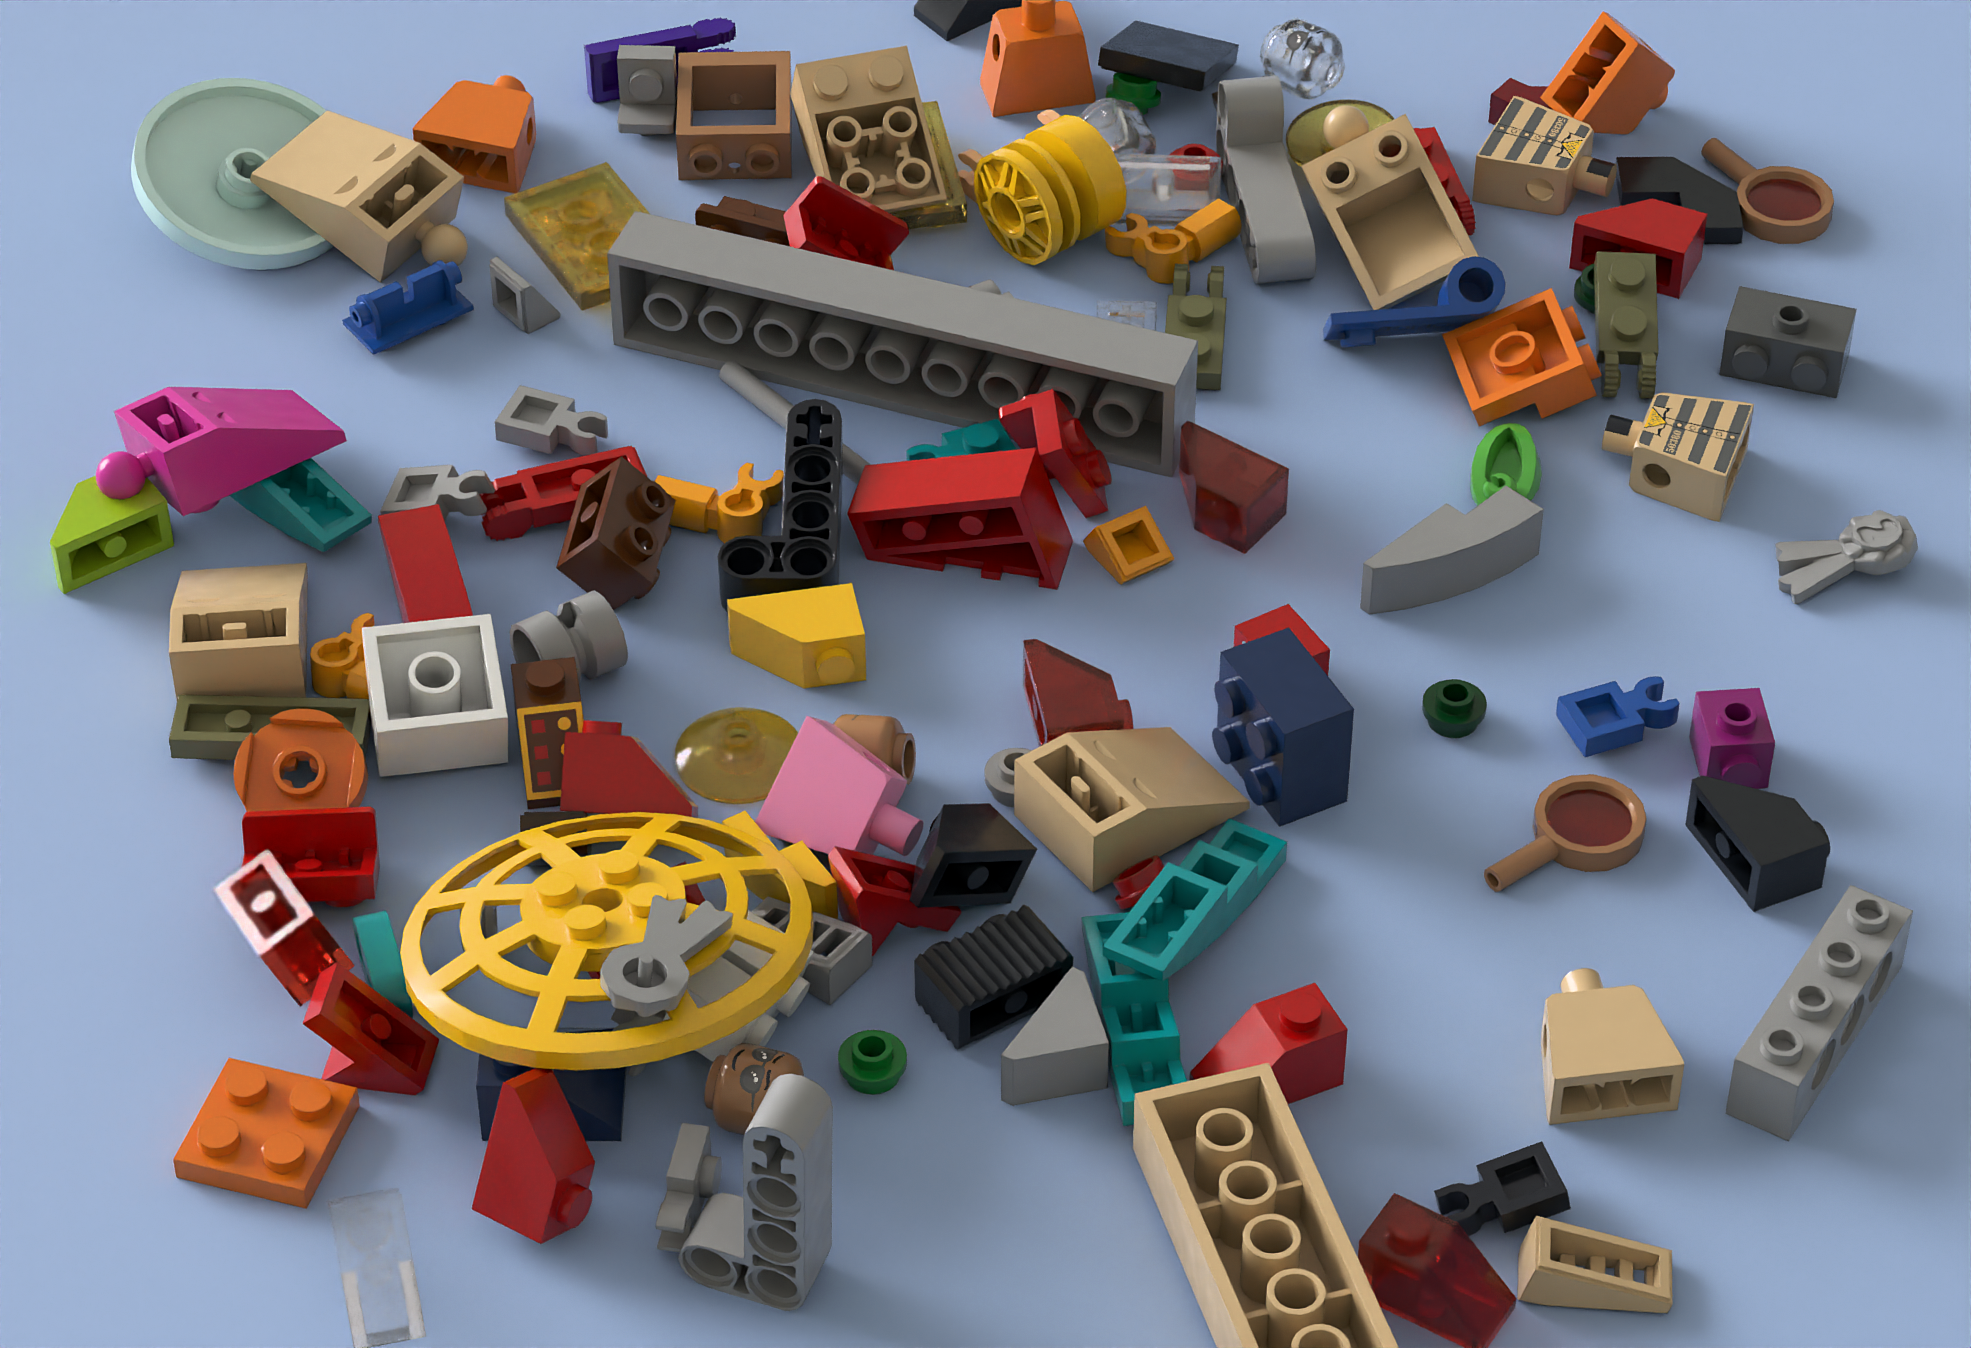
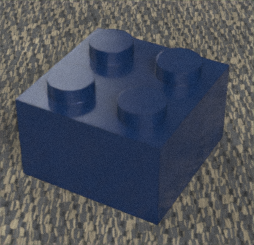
(1283, 727)

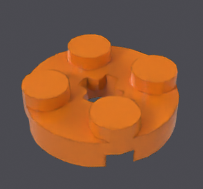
(293, 738)

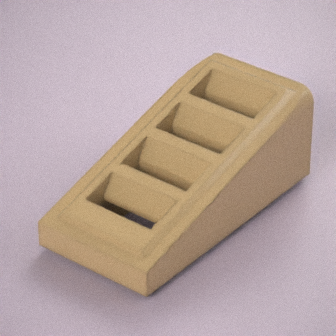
(1550, 1276)

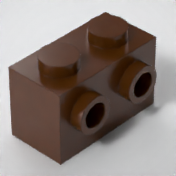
(617, 534)

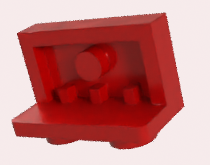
(843, 225)
(1063, 446)
(323, 851)

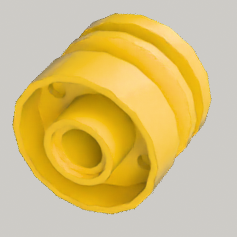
(1050, 189)

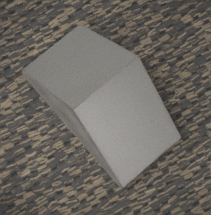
(1059, 1047)

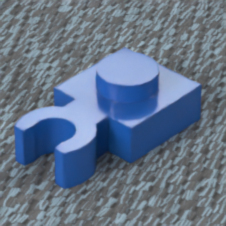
(1610, 719)

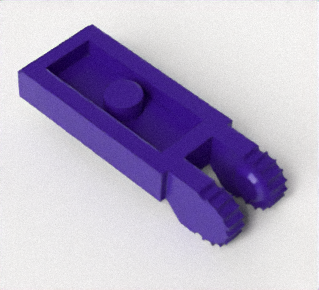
(602, 56)

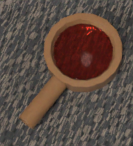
(1775, 201)
(1580, 824)

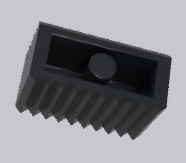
(990, 975)

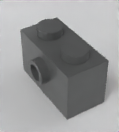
(1787, 342)

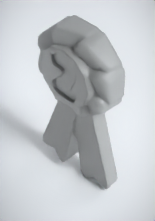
(1867, 545)
(653, 972)

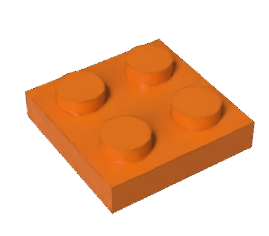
(266, 1132)

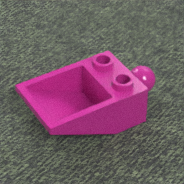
(211, 443)

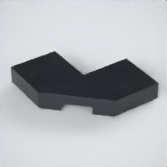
(1684, 186)

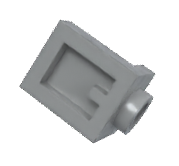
(647, 89)

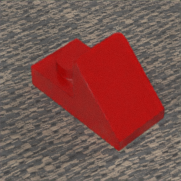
(877, 893)
(369, 1036)

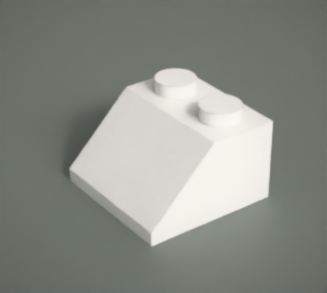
(435, 695)

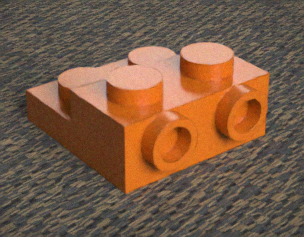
(1523, 359)

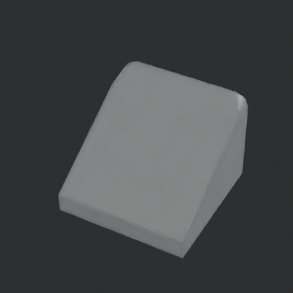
(519, 299)

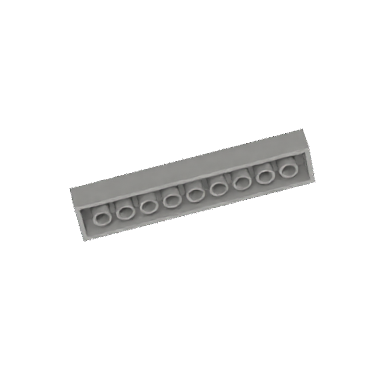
(895, 337)

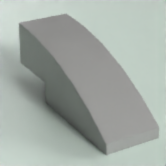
(1452, 553)

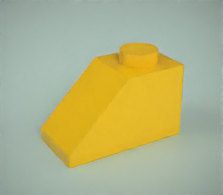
(801, 635)

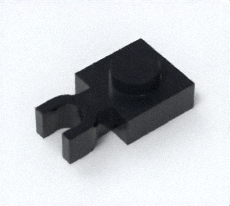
(1509, 1189)

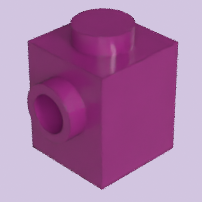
(1732, 736)

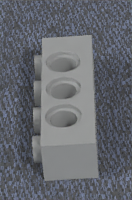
(1818, 1013)

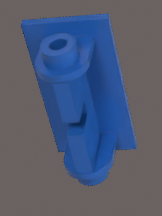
(391, 316)

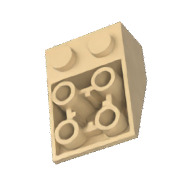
(868, 128)
(240, 631)
(1119, 798)

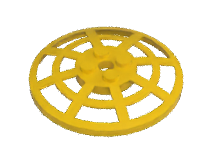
(572, 932)

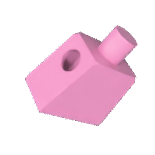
(837, 796)

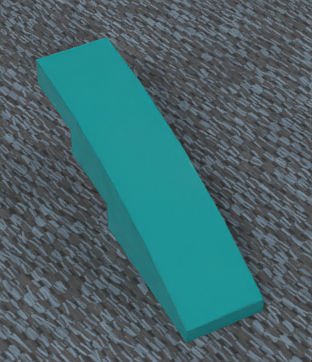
(306, 505)
(1196, 900)
(1135, 1020)

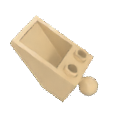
(368, 193)
(1386, 207)

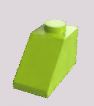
(107, 533)

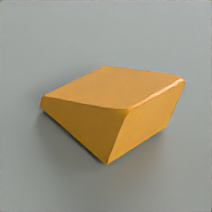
(1129, 545)

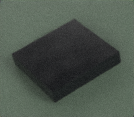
(1168, 55)

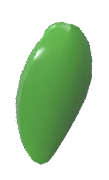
(1505, 459)

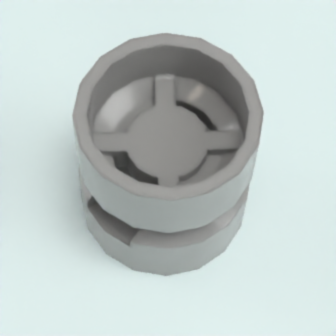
(581, 630)

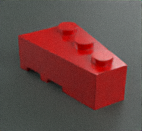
(964, 512)

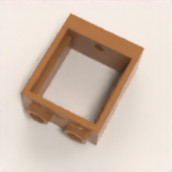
(734, 83)

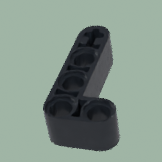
(811, 515)

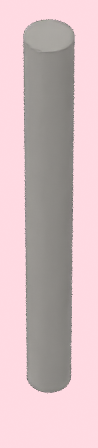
(778, 408)

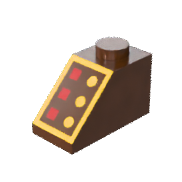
(545, 708)

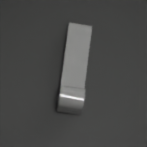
(1261, 180)
(781, 1228)

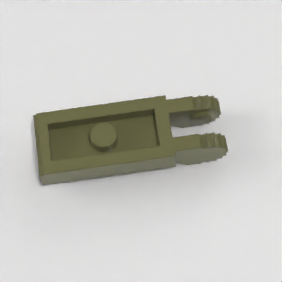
(1626, 319)
(1200, 320)

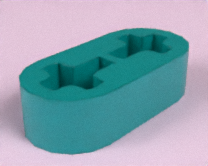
(381, 958)

